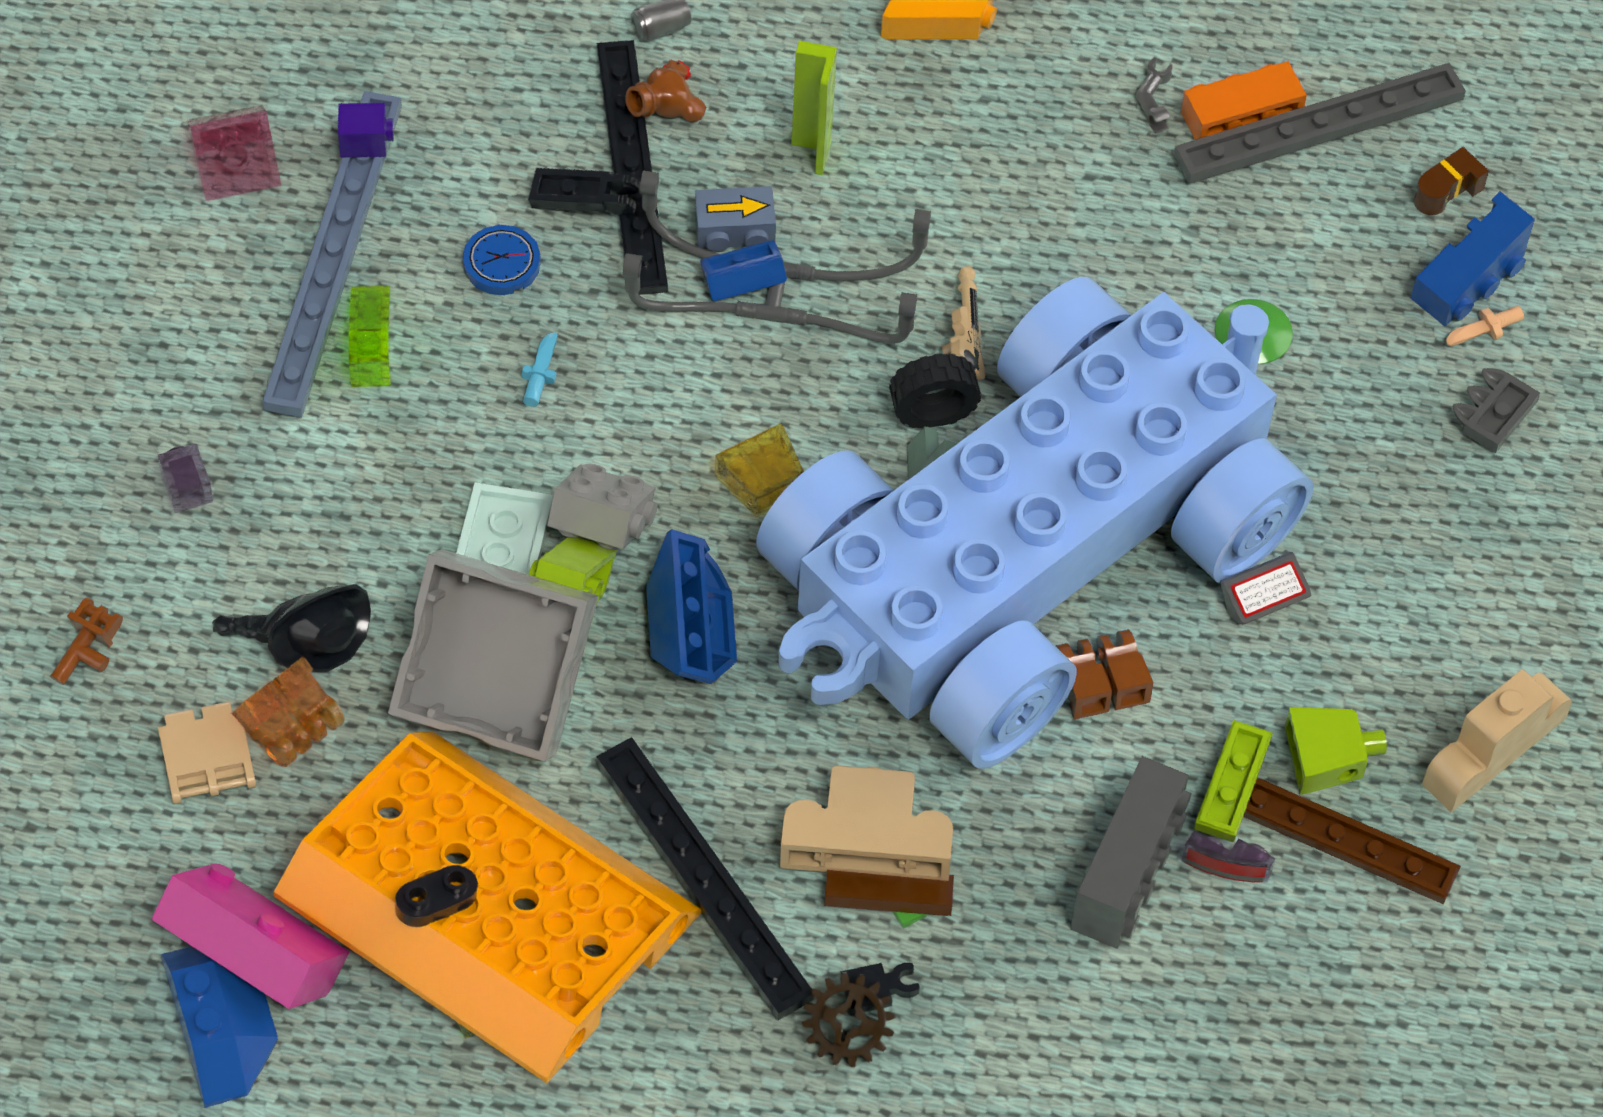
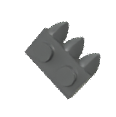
(1496, 409)

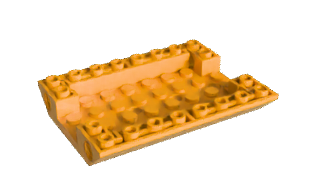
(491, 967)

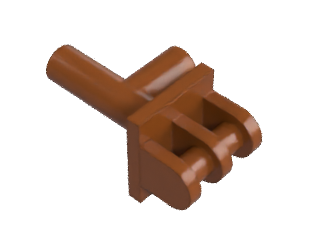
(89, 631)

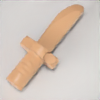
(1489, 323)

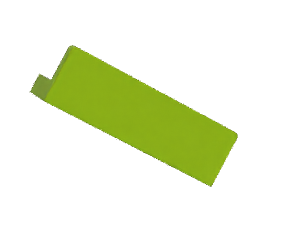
(814, 99)

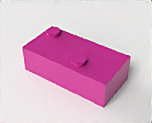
(250, 935)

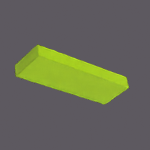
(1233, 781)

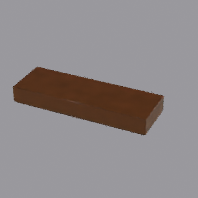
(889, 893)

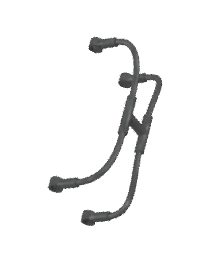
(772, 309)

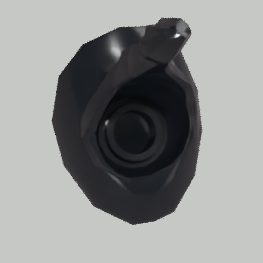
(319, 625)

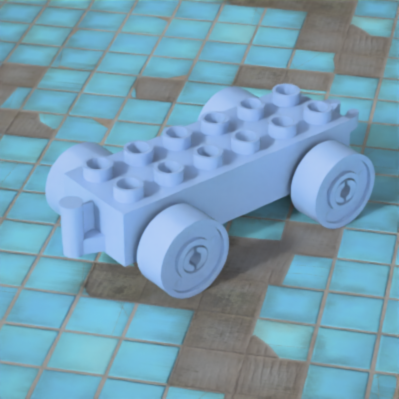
(1109, 442)

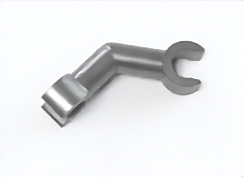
(1154, 113)

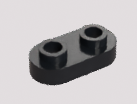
(439, 896)

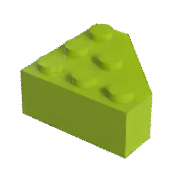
(577, 564)

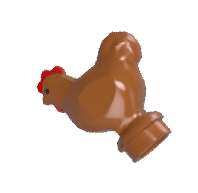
(666, 94)

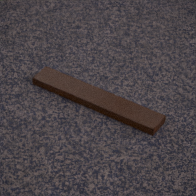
(1351, 841)

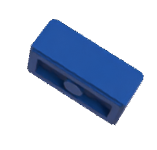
(743, 270)

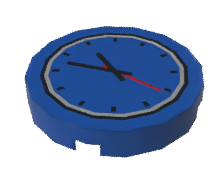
(501, 259)

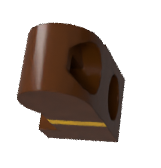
(1449, 179)

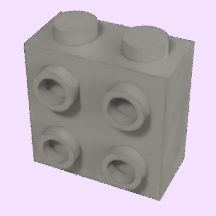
(602, 506)

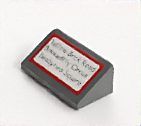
(1265, 589)

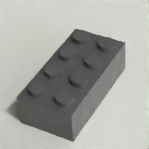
(1131, 853)

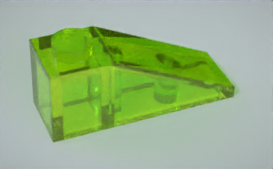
(370, 336)

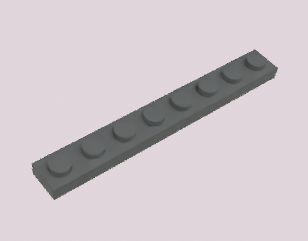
(1319, 123)

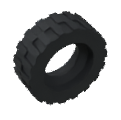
(929, 374)

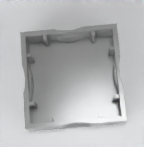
(493, 654)

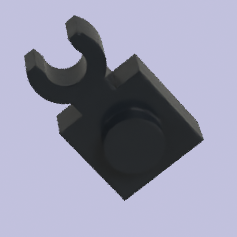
(889, 983)

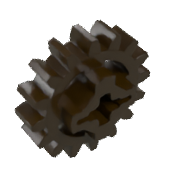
(868, 1024)

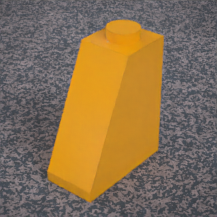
(936, 19)

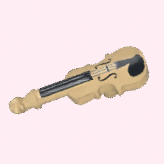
(966, 325)

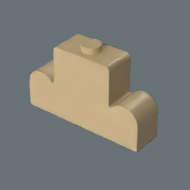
(1496, 736)
(867, 828)

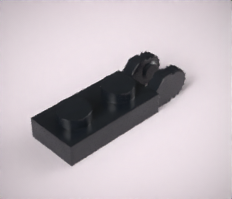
(583, 191)

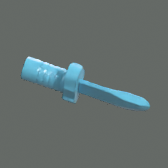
(539, 373)

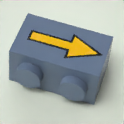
(734, 217)

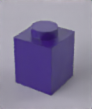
(364, 130)

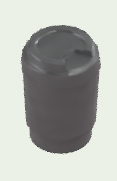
(660, 19)

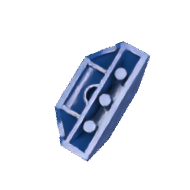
(690, 610)
(222, 1024)

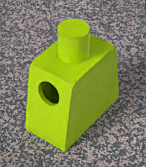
(1329, 746)

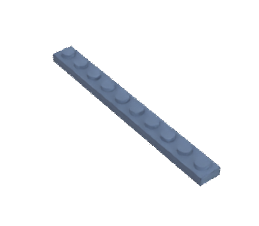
(325, 276)

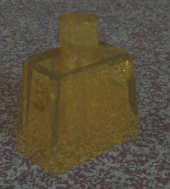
(759, 469)

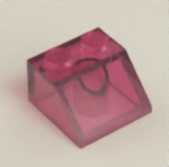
(234, 152)

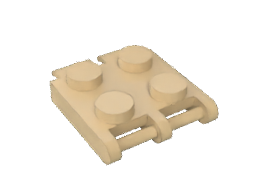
(205, 752)

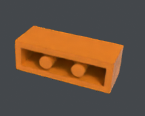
(1242, 99)

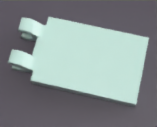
(505, 526)

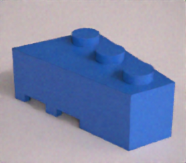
(1476, 263)

